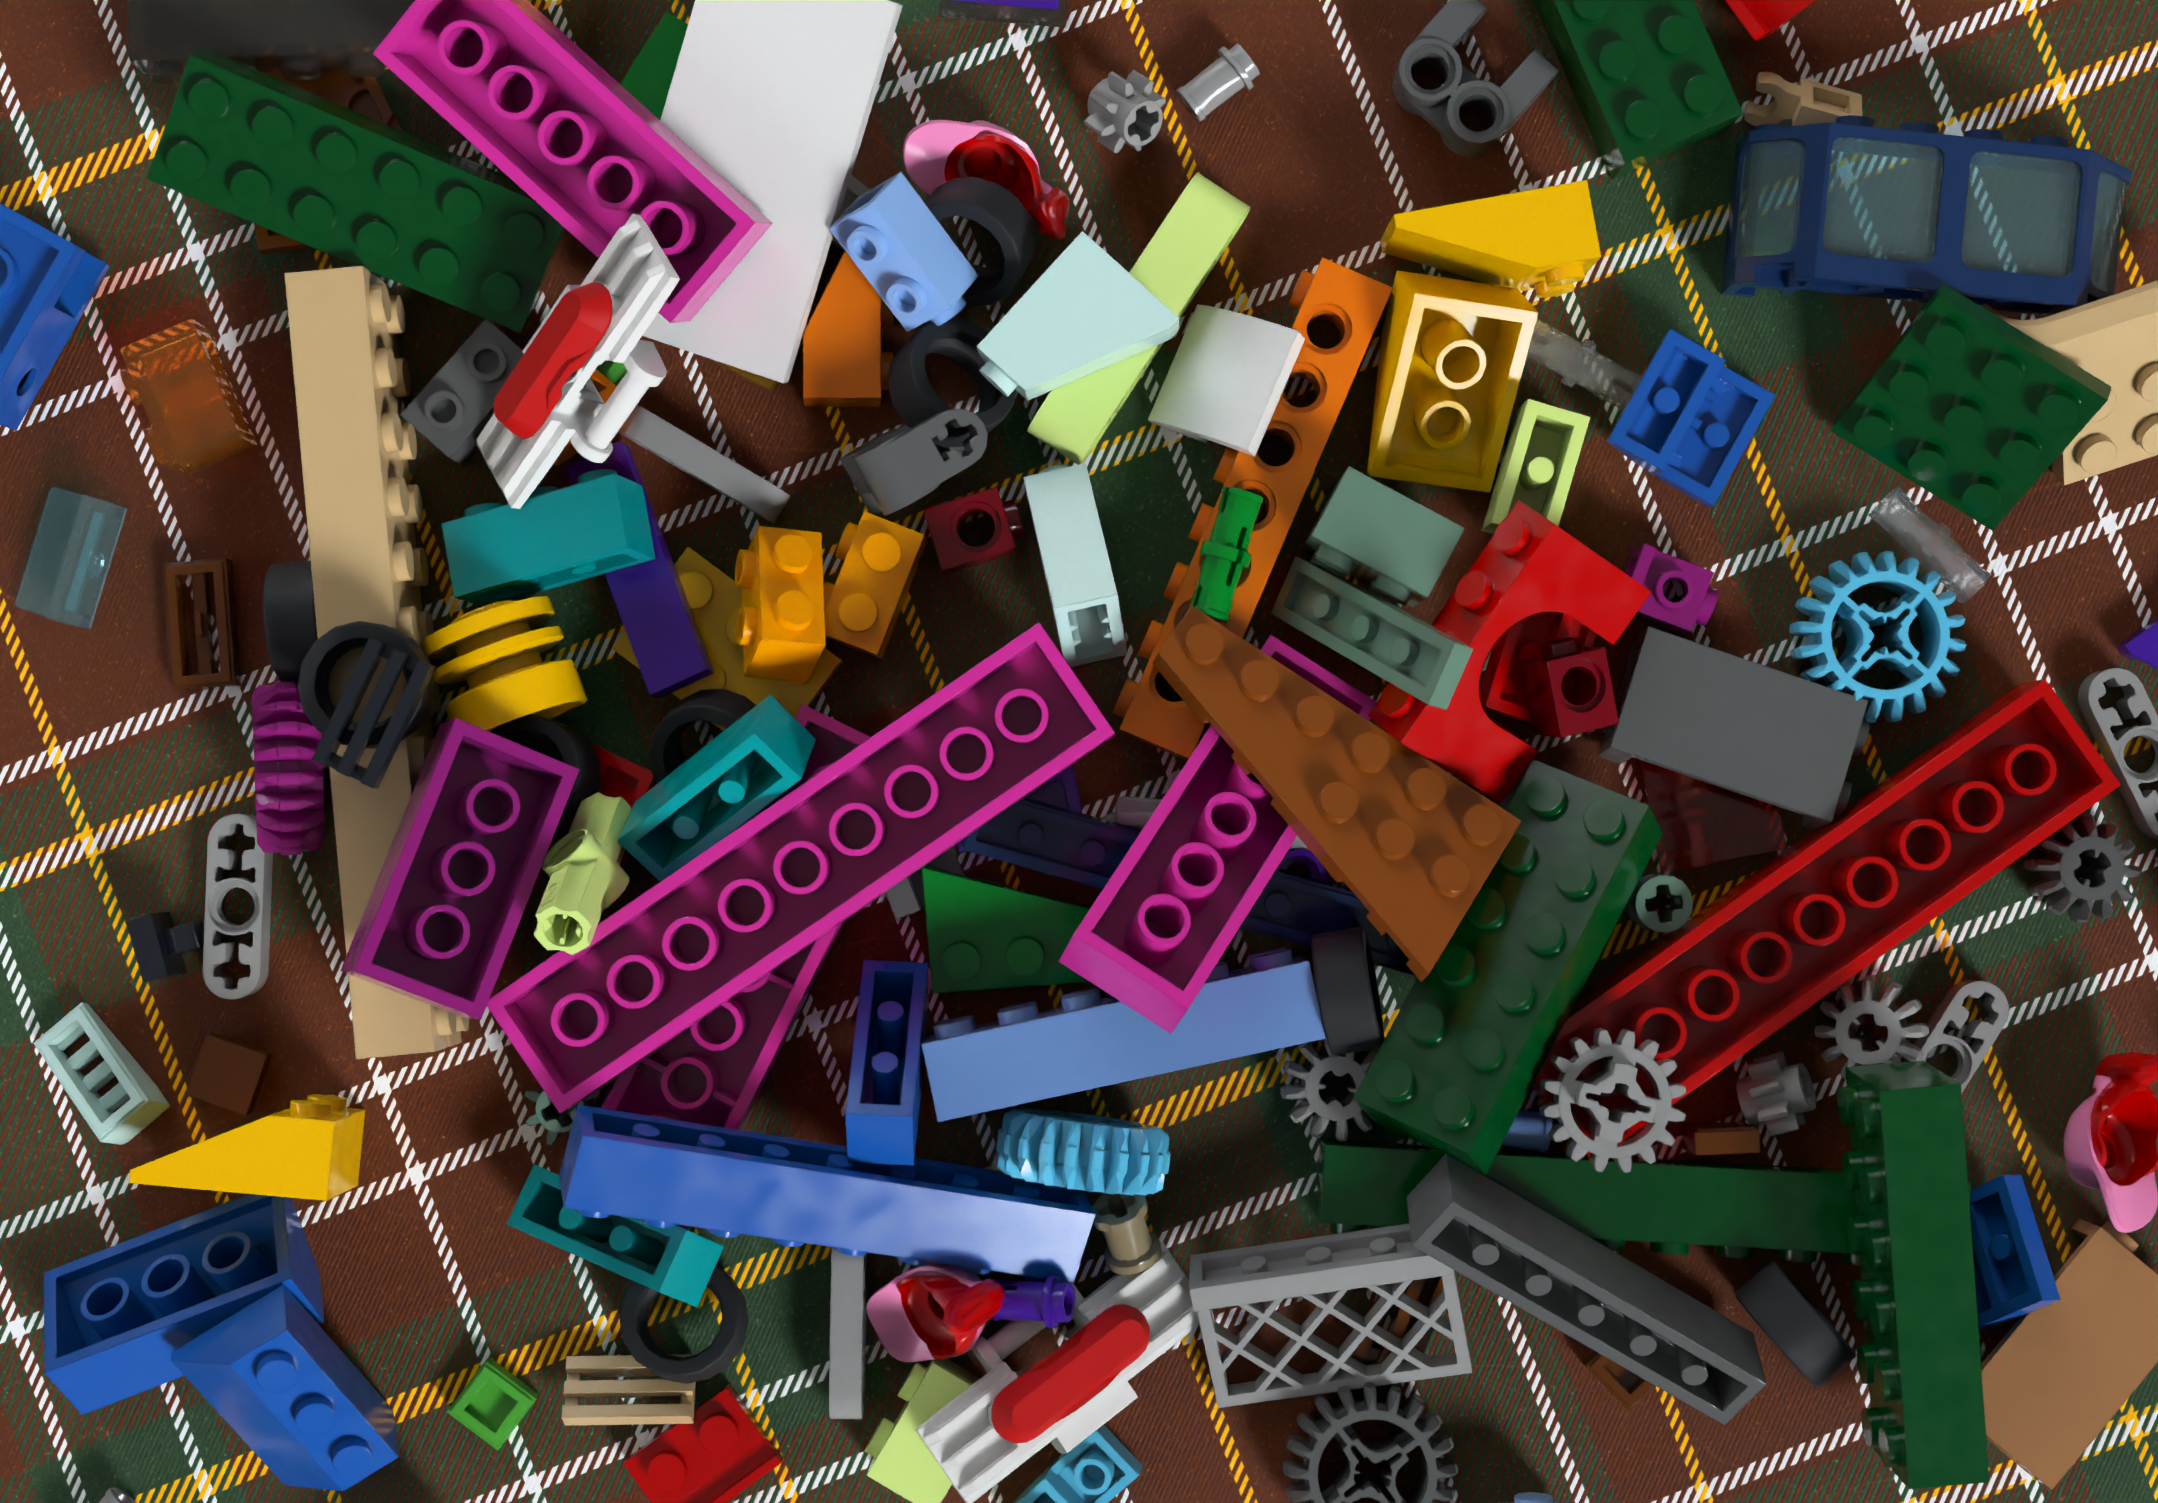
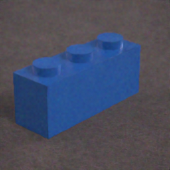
(887, 1063)

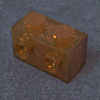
(186, 398)

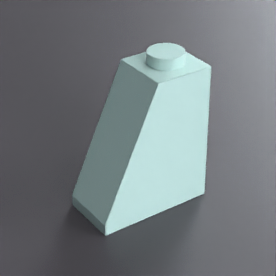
(1073, 323)
(1076, 564)

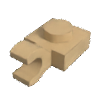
(1803, 103)

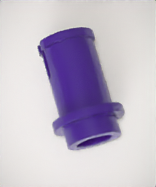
(1037, 1301)

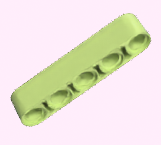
(1173, 271)

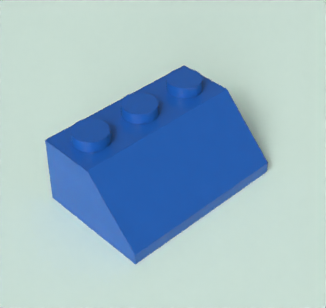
(291, 1394)

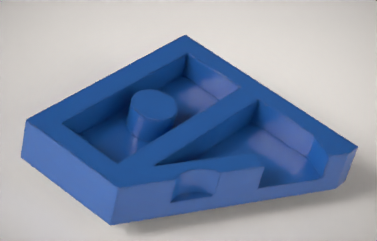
(2007, 1253)

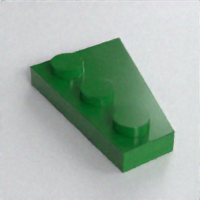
(995, 934)

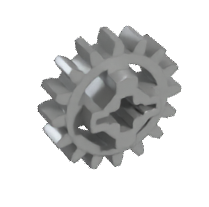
(1619, 1071)

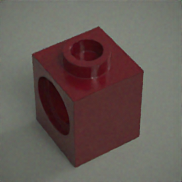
(944, 528)
(1592, 698)

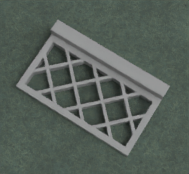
(1311, 1270)

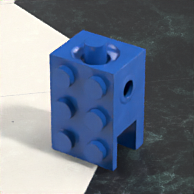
(41, 301)

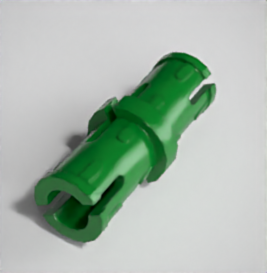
(1226, 553)

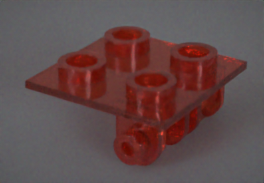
(1707, 821)

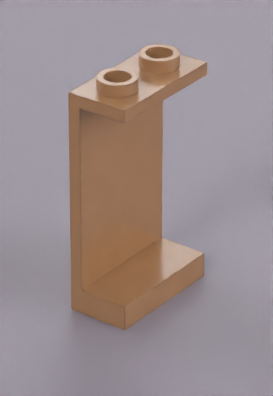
(2074, 1360)

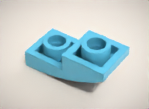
(1087, 1473)

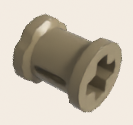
(1129, 1242)

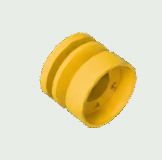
(504, 664)

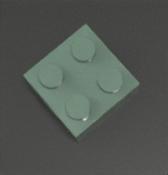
(1382, 539)

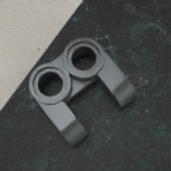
(1460, 87)
(906, 464)

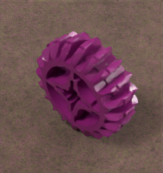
(286, 779)

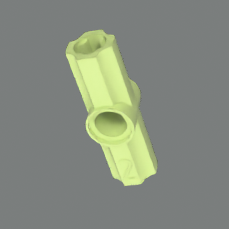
(583, 875)

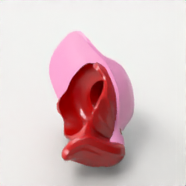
(979, 149)
(2115, 1138)
(933, 1312)

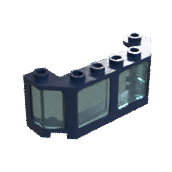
(1920, 209)

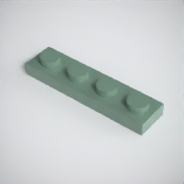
(1372, 632)

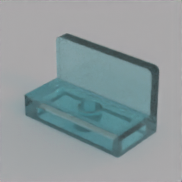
(70, 557)

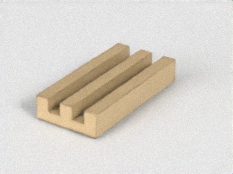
(623, 1414)

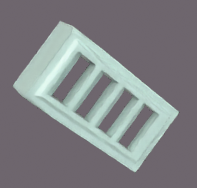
(134, 1083)

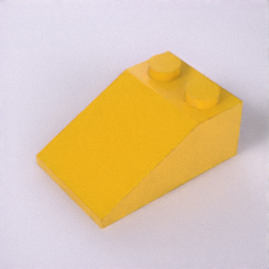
(1509, 240)
(1447, 380)
(291, 1154)

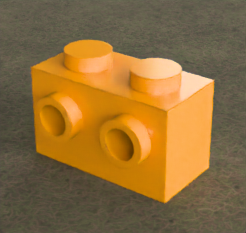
(872, 582)
(781, 604)

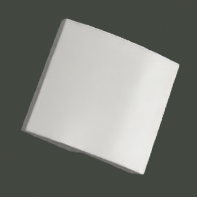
(1227, 378)

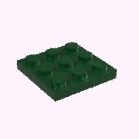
(1970, 407)

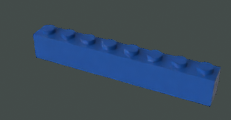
(812, 1195)

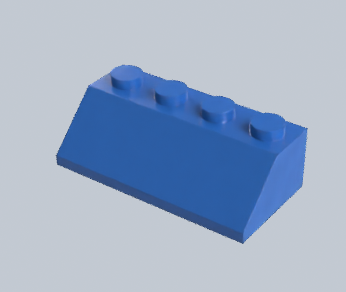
(135, 1303)

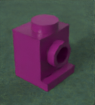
(1698, 600)

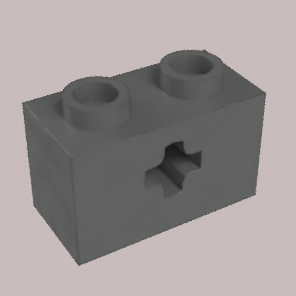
(462, 394)

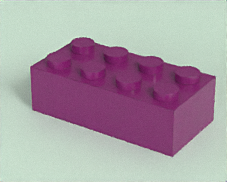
(460, 869)

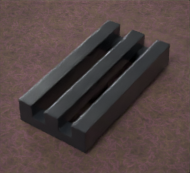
(350, 701)

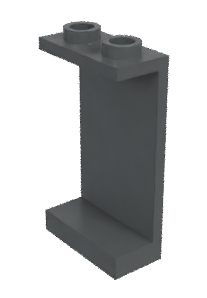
(1736, 725)

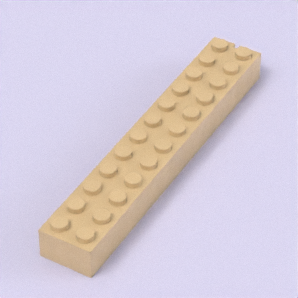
(364, 571)

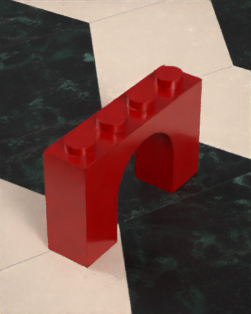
(1521, 572)

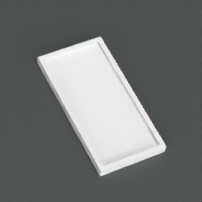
(778, 111)

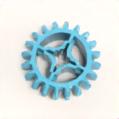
(1855, 620)
(1083, 1151)

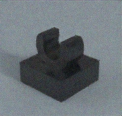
(161, 945)

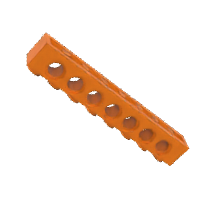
(1355, 308)

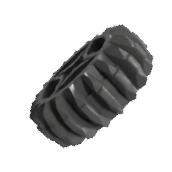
(1391, 1448)

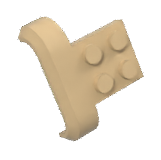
(2119, 346)

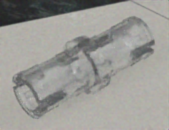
(1582, 365)
(1929, 544)

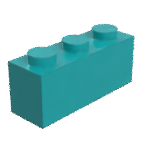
(549, 541)
(717, 789)
(658, 1258)

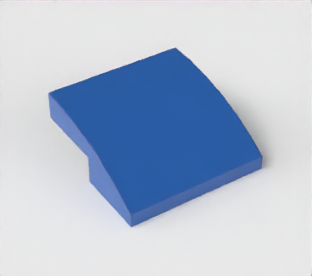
(1689, 419)

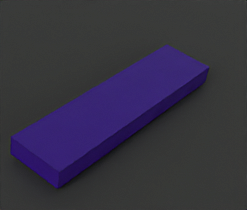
(653, 600)

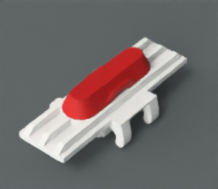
(551, 388)
(1070, 1391)

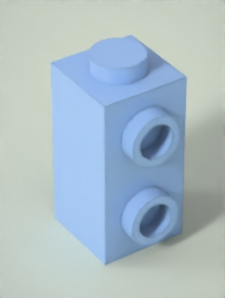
(905, 253)

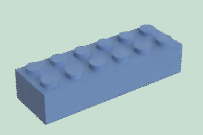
(1108, 1043)

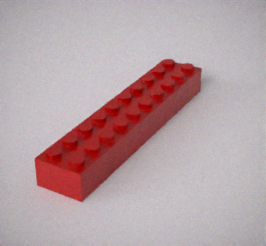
(1844, 894)

